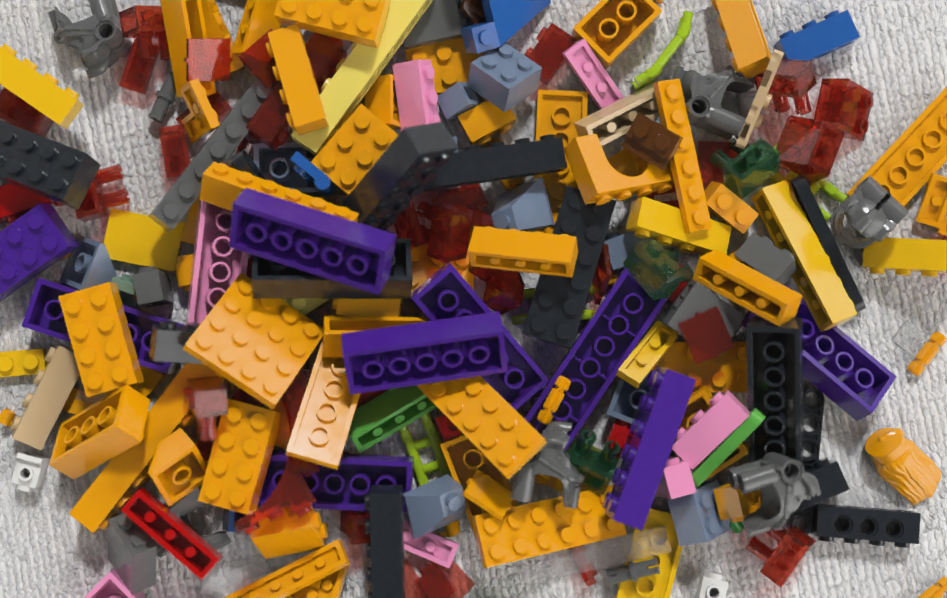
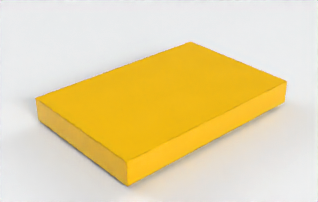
(142, 241)

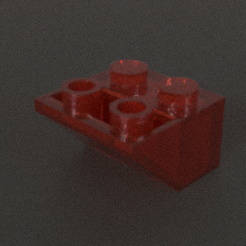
(845, 106)
(809, 147)

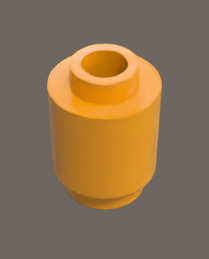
(183, 271)

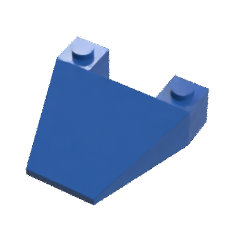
(502, 22)

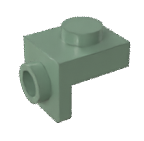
(126, 289)

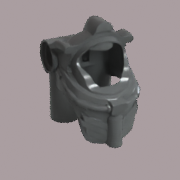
(96, 38)
(704, 99)
(870, 212)
(550, 461)
(781, 486)
(185, 506)

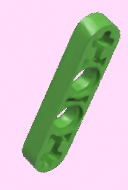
(726, 447)

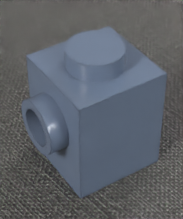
(457, 100)

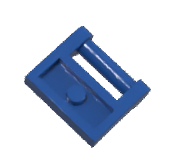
(308, 171)

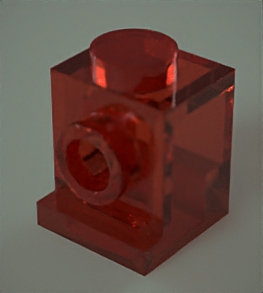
(354, 526)

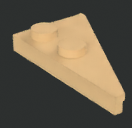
(760, 101)

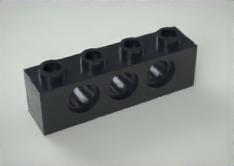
(906, 525)

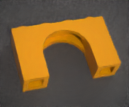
(602, 183)

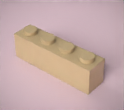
(618, 117)
(47, 398)

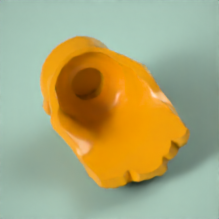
(903, 464)

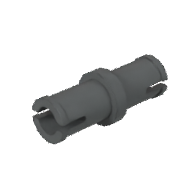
(164, 99)
(633, 571)

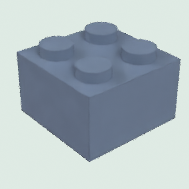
(504, 76)
(697, 516)

